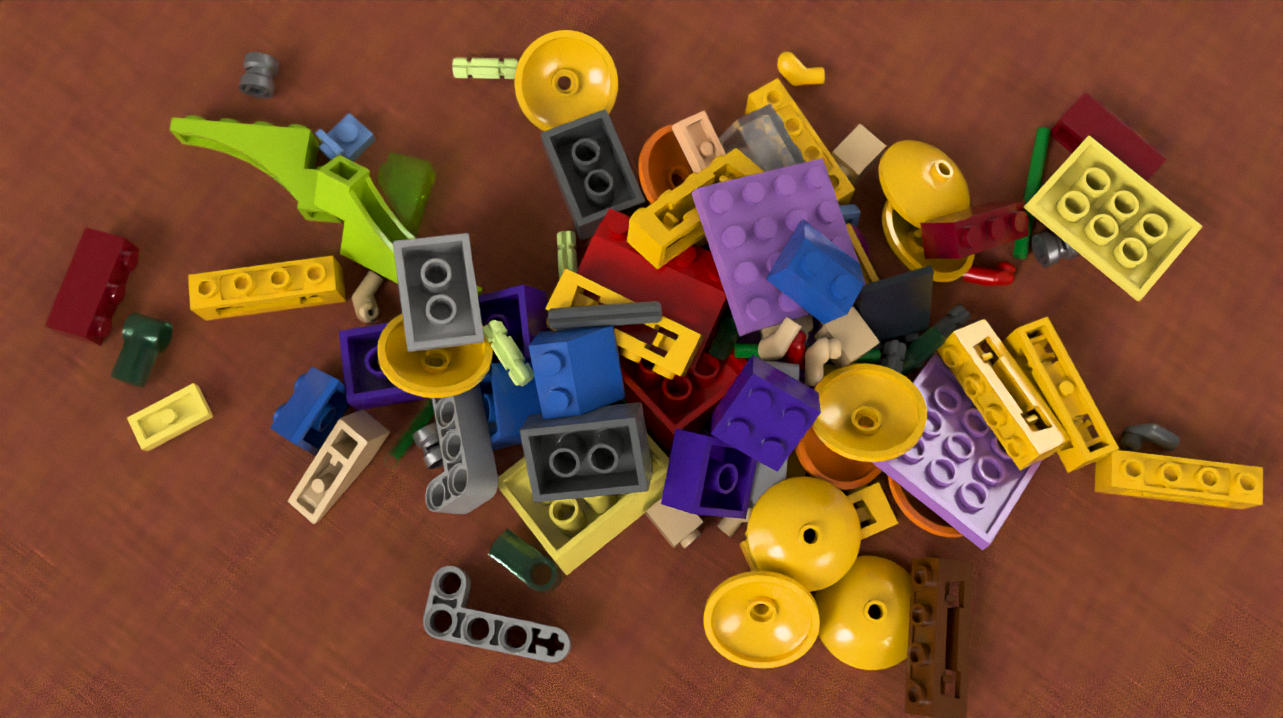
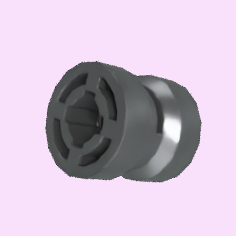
(259, 75)
(1050, 248)
(428, 440)

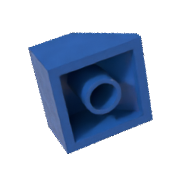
(817, 274)
(576, 370)
(507, 405)
(311, 410)

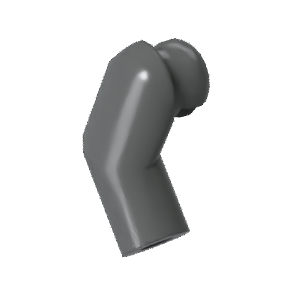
(1135, 434)

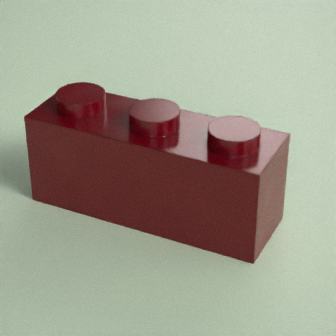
(1092, 118)
(974, 230)
(93, 287)

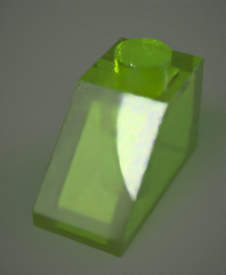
(407, 187)

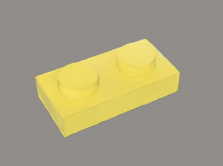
(170, 417)

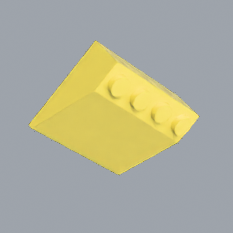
(1113, 218)
(580, 526)

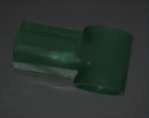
(143, 340)
(523, 560)

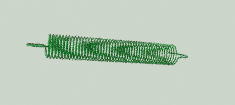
(410, 439)

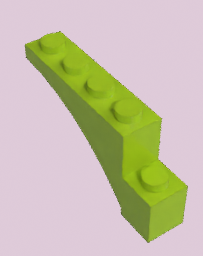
(281, 152)
(369, 224)

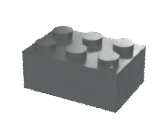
(591, 171)
(587, 453)

